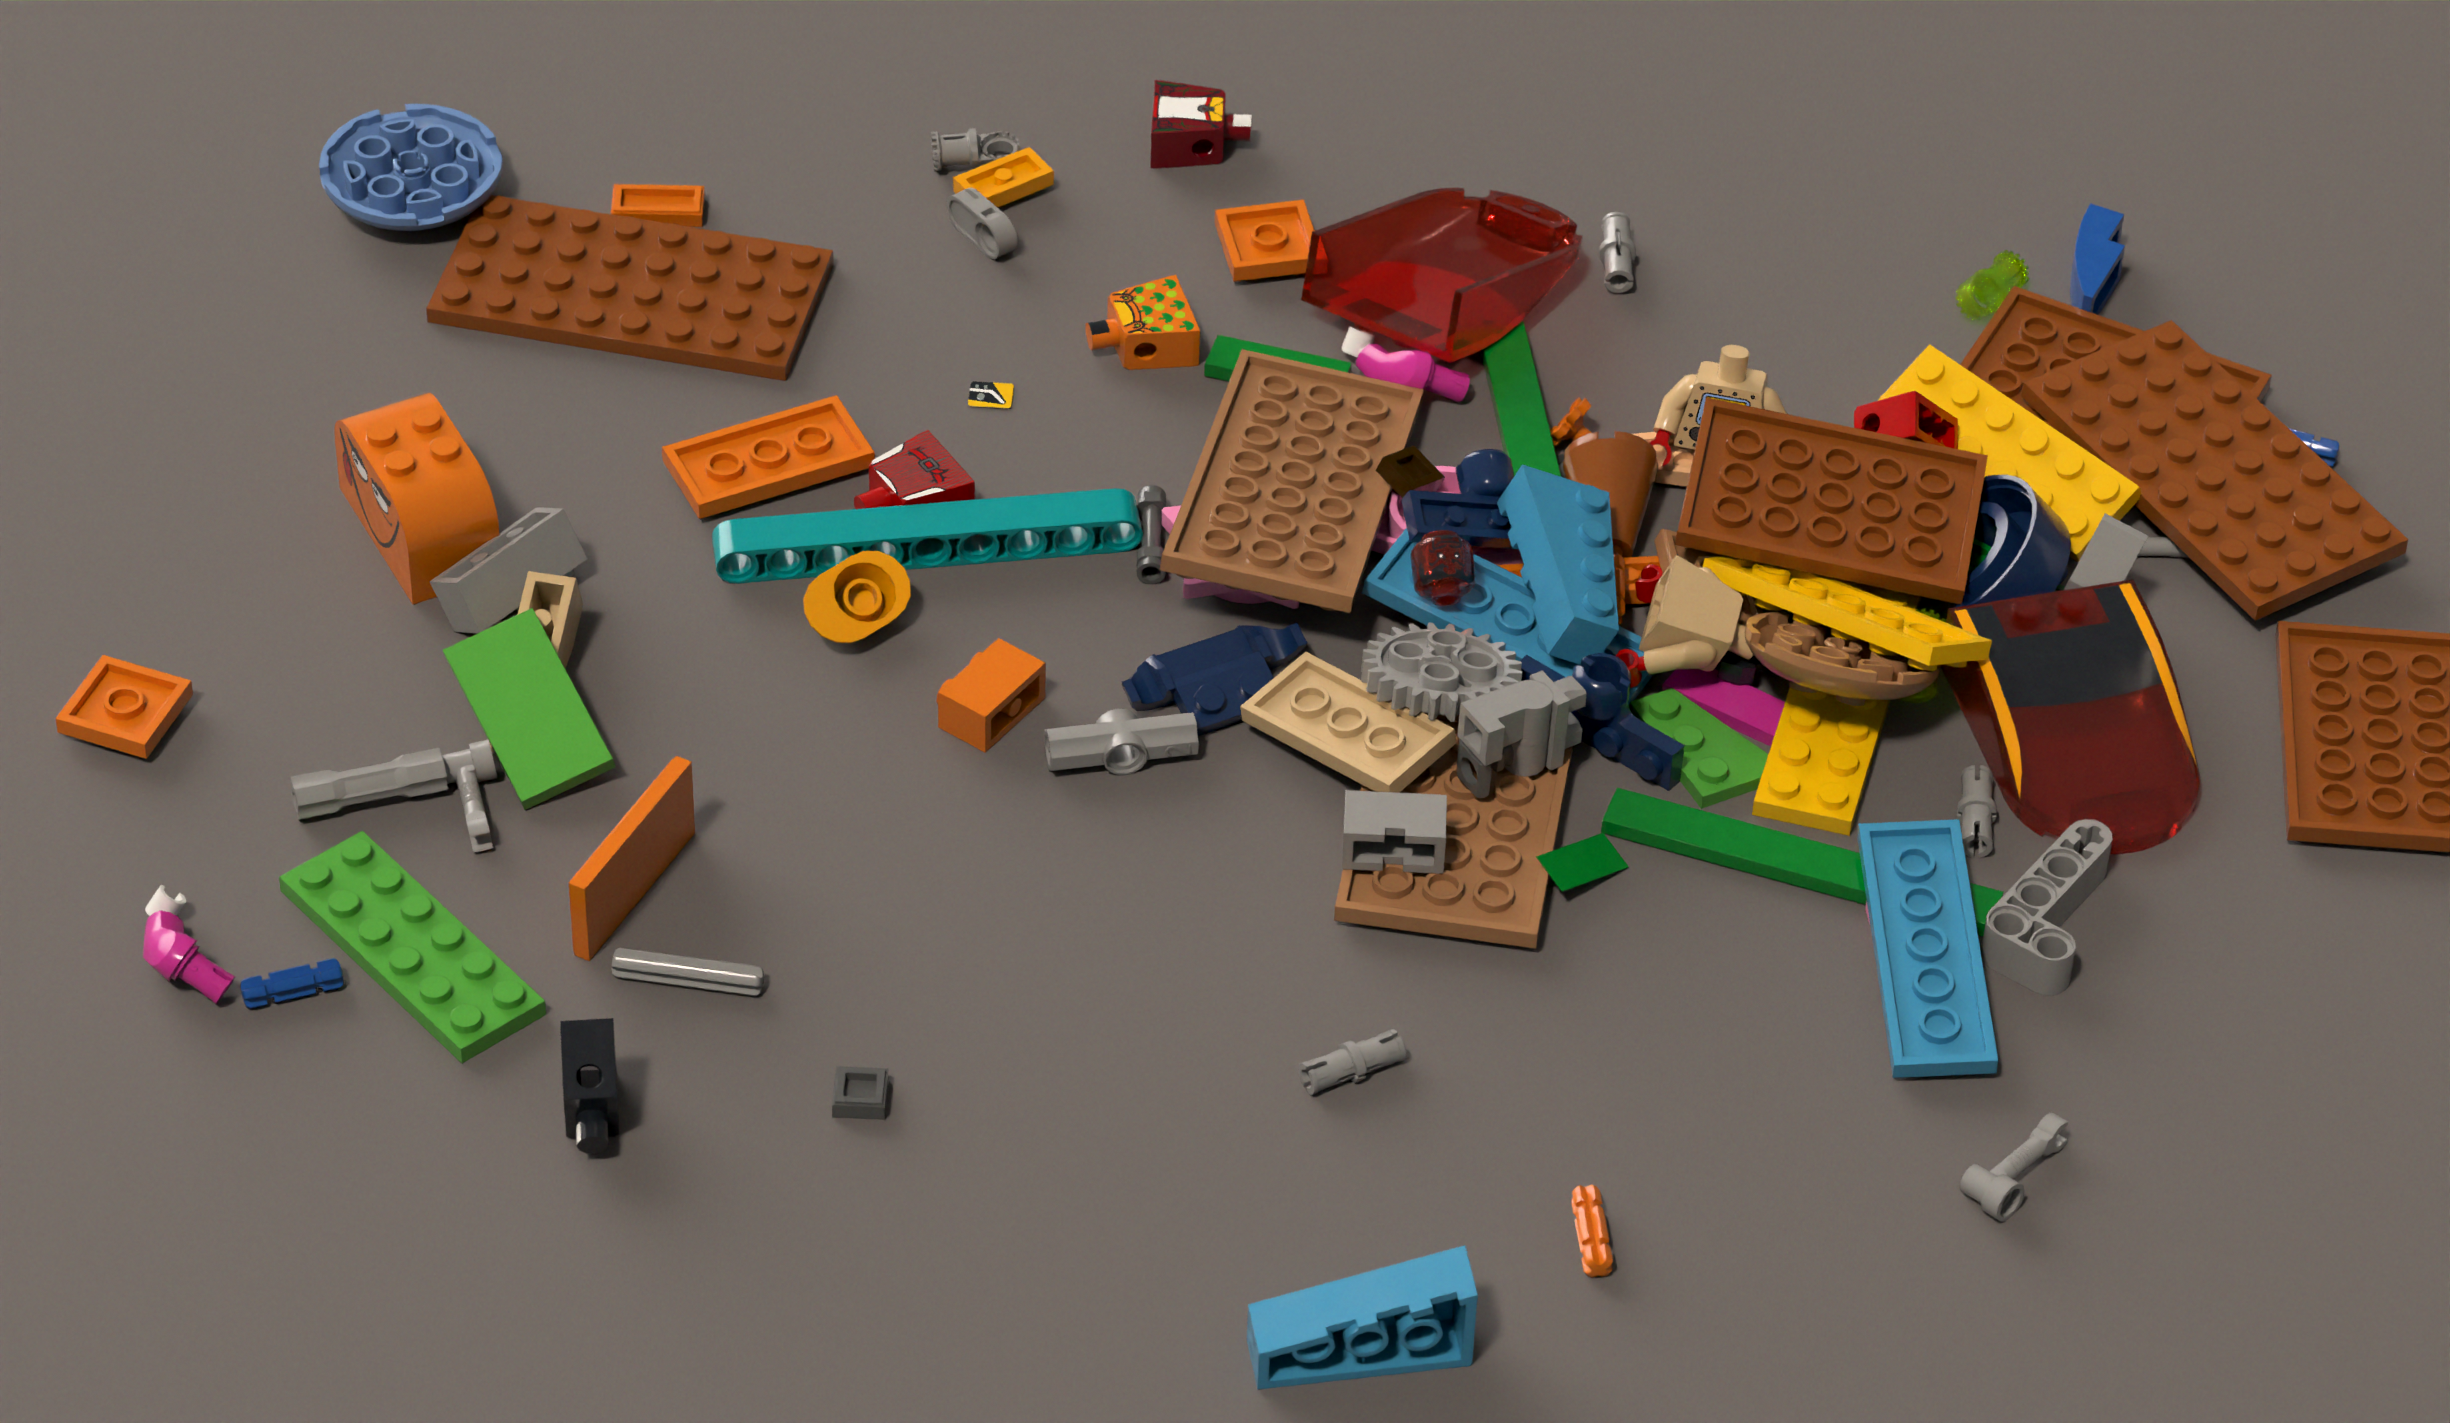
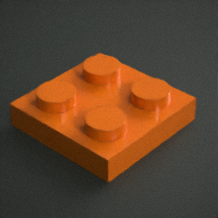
(1265, 239)
(124, 706)

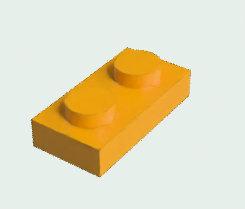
(1008, 177)

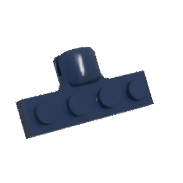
(1471, 513)
(1611, 725)

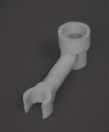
(468, 769)
(1995, 1188)

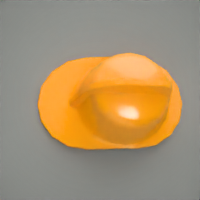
(857, 597)

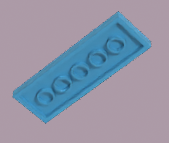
(1495, 607)
(1926, 949)

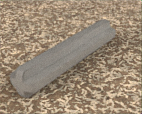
(687, 971)

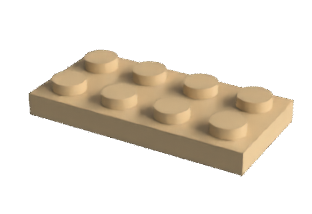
(1345, 726)

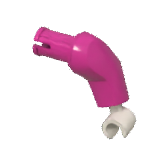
(1407, 368)
(175, 953)

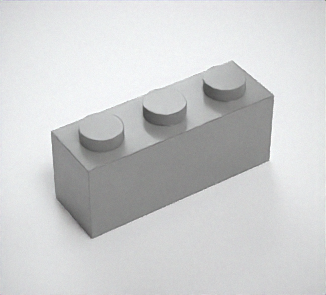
(493, 577)

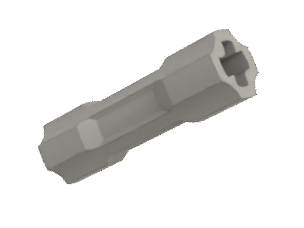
(333, 790)

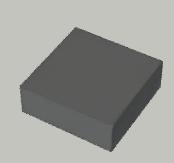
(860, 1093)

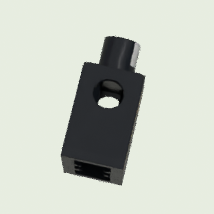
(590, 1095)

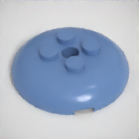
(411, 167)

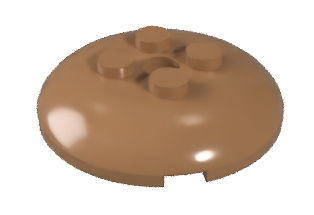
(1824, 663)

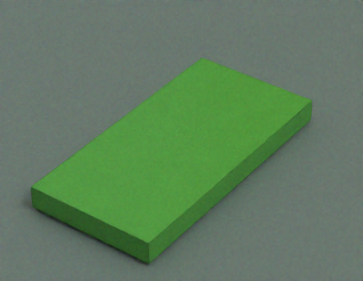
(528, 708)

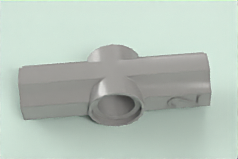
(1121, 741)

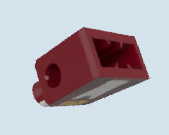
(1192, 125)

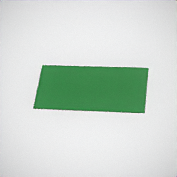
(1582, 862)

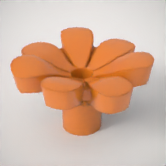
(1572, 423)

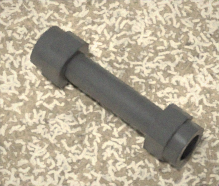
(1150, 505)

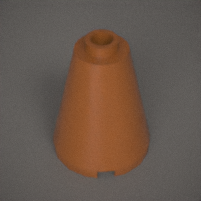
(1625, 469)

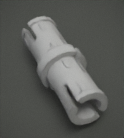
(1617, 268)
(1977, 810)
(1352, 1061)

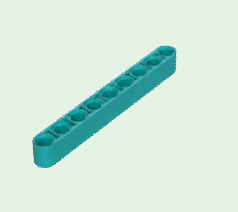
(929, 534)

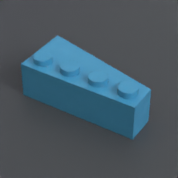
(1368, 1324)

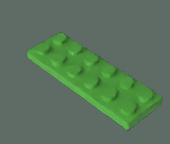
(412, 946)

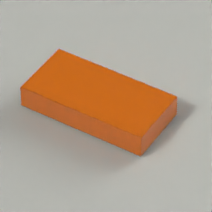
(660, 203)

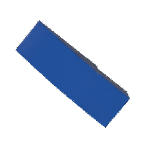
(2096, 258)

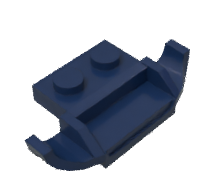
(1214, 674)

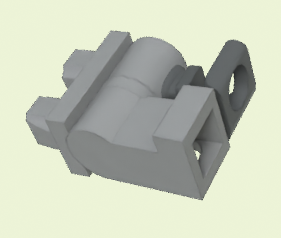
(1518, 729)

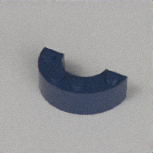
(2025, 540)

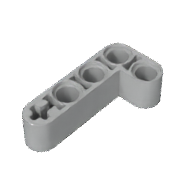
(2023, 926)

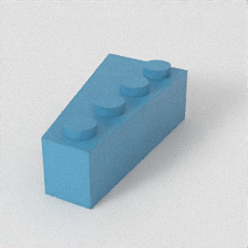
(1566, 559)

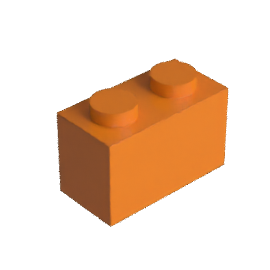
(991, 694)

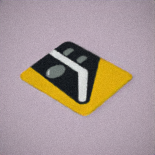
(990, 394)

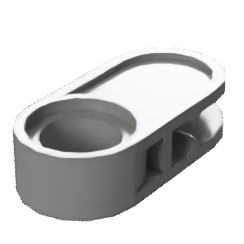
(982, 223)

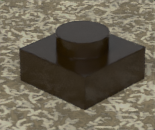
(1409, 471)

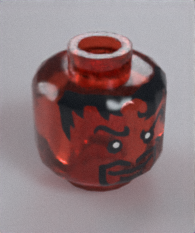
(1443, 567)

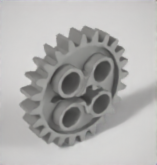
(1436, 668)

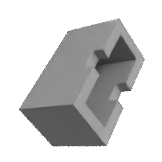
(1394, 830)

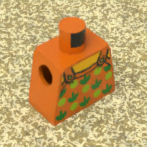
(1149, 326)

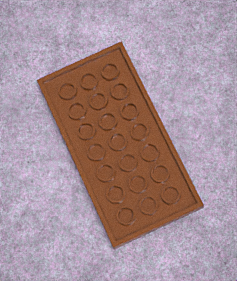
(631, 287)
(2216, 469)

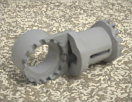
(970, 148)

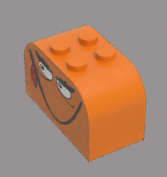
(415, 489)

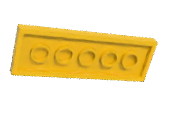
(2022, 445)
(1852, 613)

